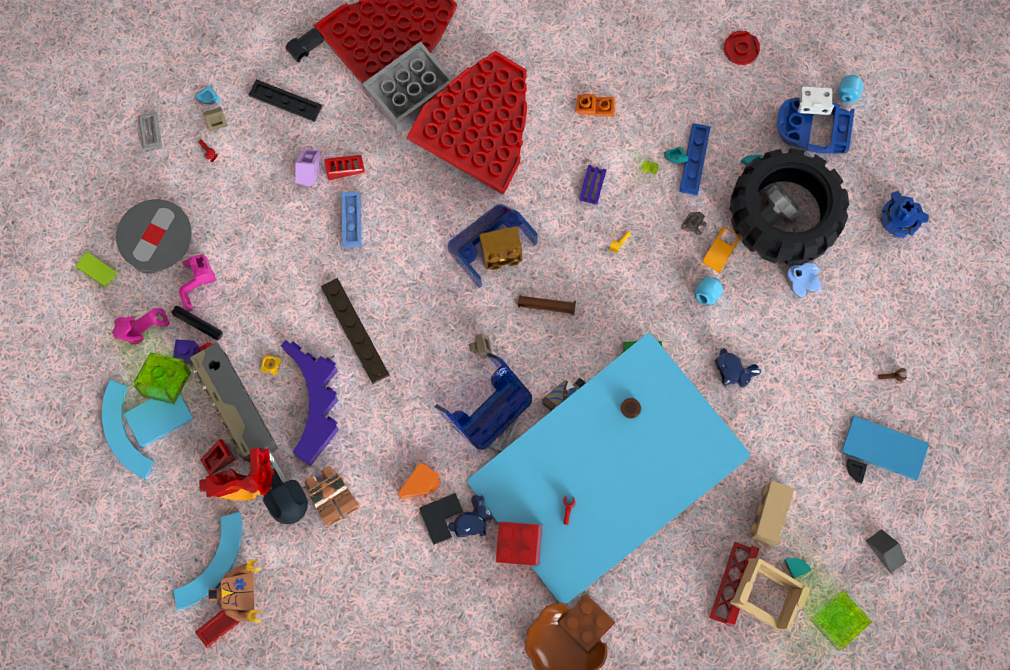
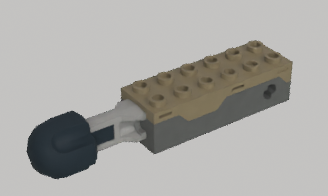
(246, 429)

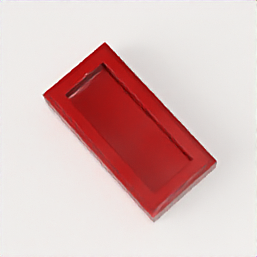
(215, 628)

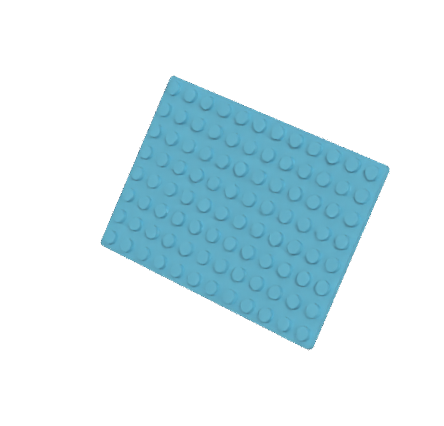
(619, 469)

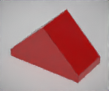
(217, 457)

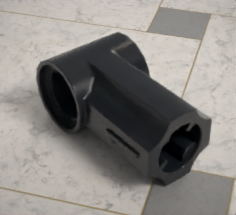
(301, 47)

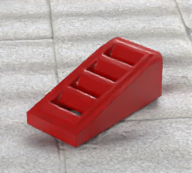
(343, 160)

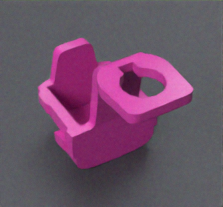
(202, 275)
(132, 330)

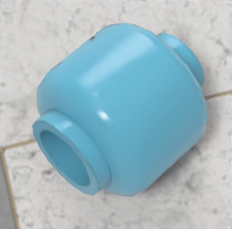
(850, 88)
(708, 290)

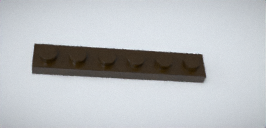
(355, 331)

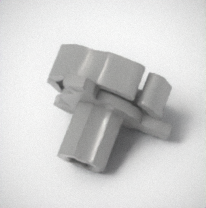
(779, 205)

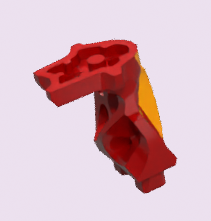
(239, 486)

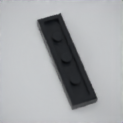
(285, 100)

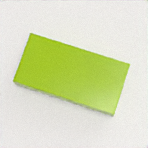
(96, 269)

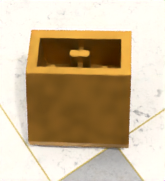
(501, 248)

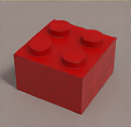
(519, 543)

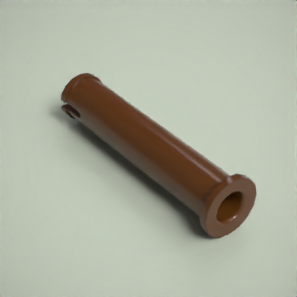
(547, 304)

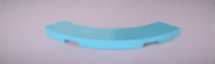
(116, 434)
(221, 564)

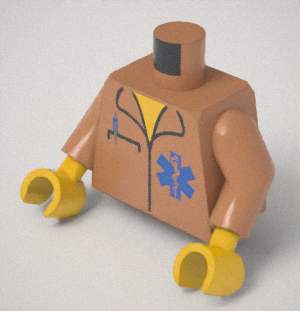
(238, 593)

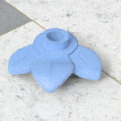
(807, 278)

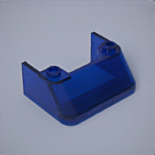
(463, 244)
(496, 412)

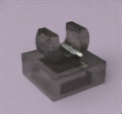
(693, 221)

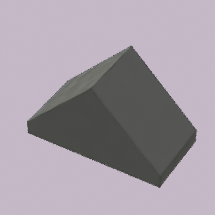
(887, 550)

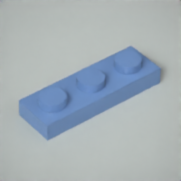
(351, 219)

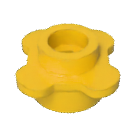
(267, 359)

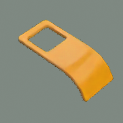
(719, 252)

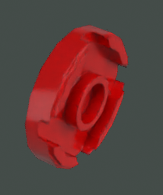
(741, 53)

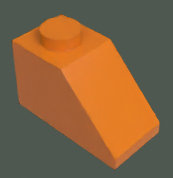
(420, 482)

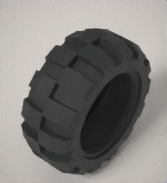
(806, 172)

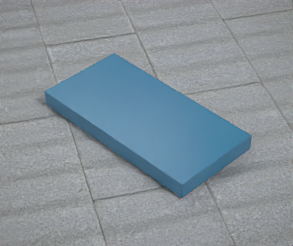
(885, 448)

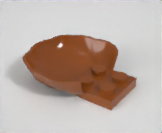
(569, 637)

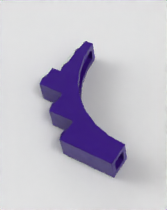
(319, 429)

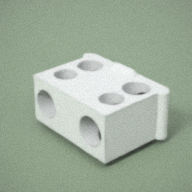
(816, 100)

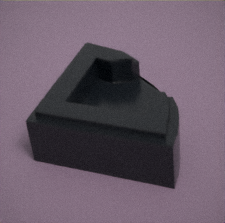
(856, 470)

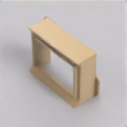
(796, 596)

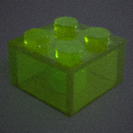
(162, 378)
(841, 620)

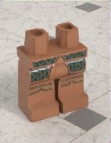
(331, 489)

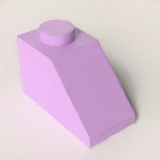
(307, 167)

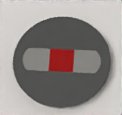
(153, 235)

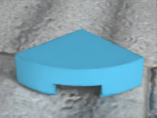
(207, 96)

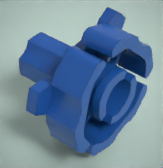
(902, 214)

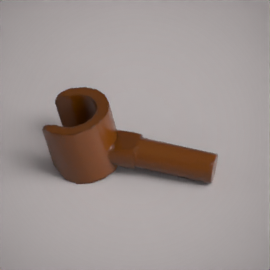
(896, 375)

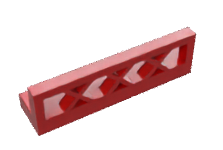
(733, 611)

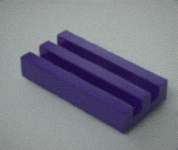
(596, 170)

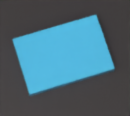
(156, 419)

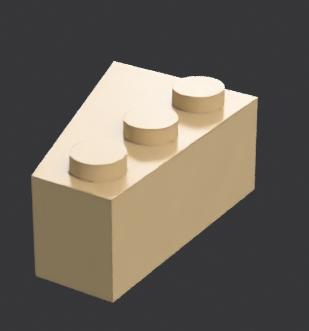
(771, 513)

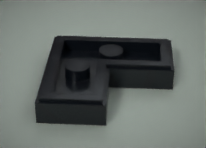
(435, 515)

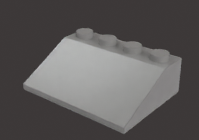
(407, 85)

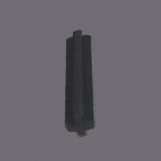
(197, 323)

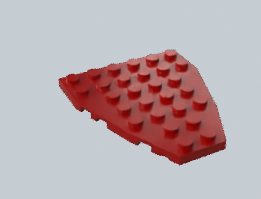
(380, 31)
(478, 121)

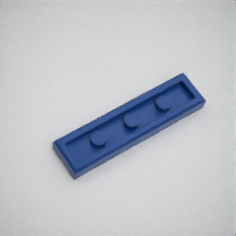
(696, 155)

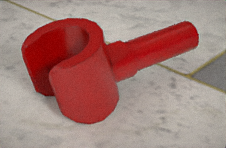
(210, 151)
(568, 509)

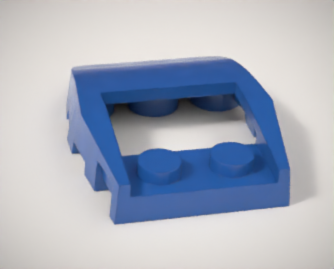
(796, 127)

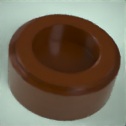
(630, 408)

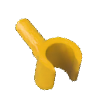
(617, 245)

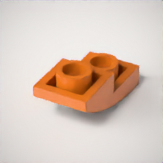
(593, 105)

